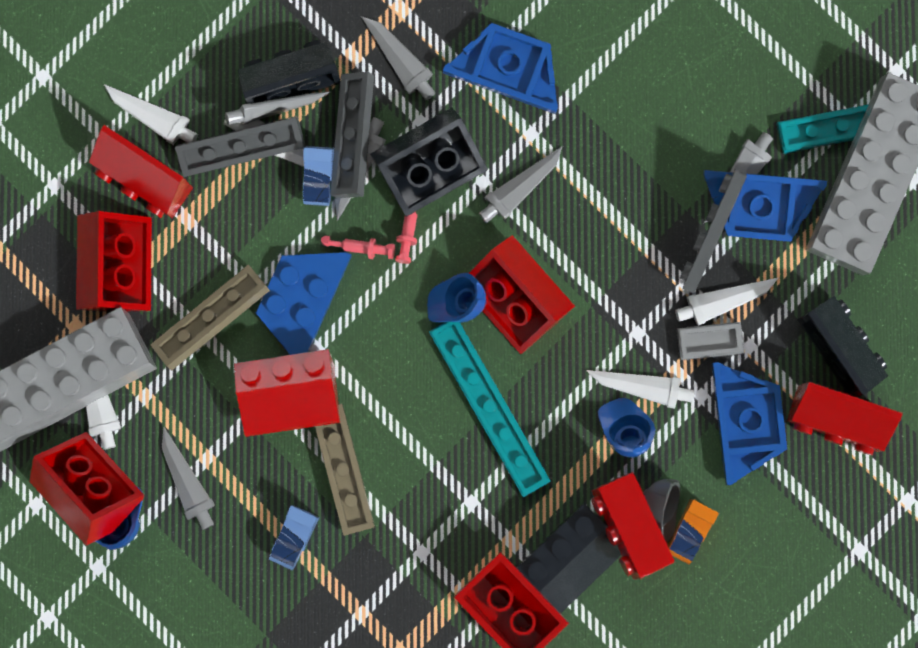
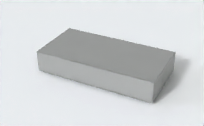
(710, 341)

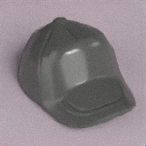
(663, 501)

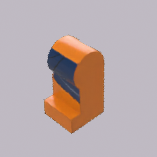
(691, 530)

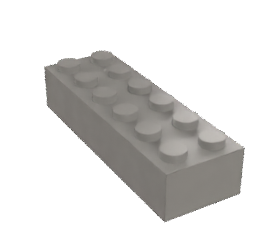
(871, 179)
(70, 375)

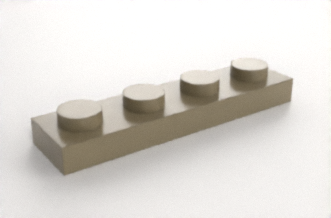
(209, 317)
(345, 476)

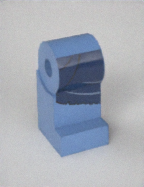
(317, 175)
(293, 537)

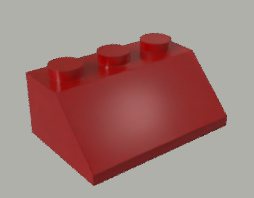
(138, 174)
(113, 262)
(519, 294)
(287, 392)
(842, 418)
(84, 487)
(632, 526)
(510, 606)

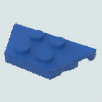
(508, 66)
(767, 204)
(301, 297)
(747, 421)

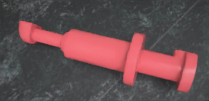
(407, 238)
(362, 247)

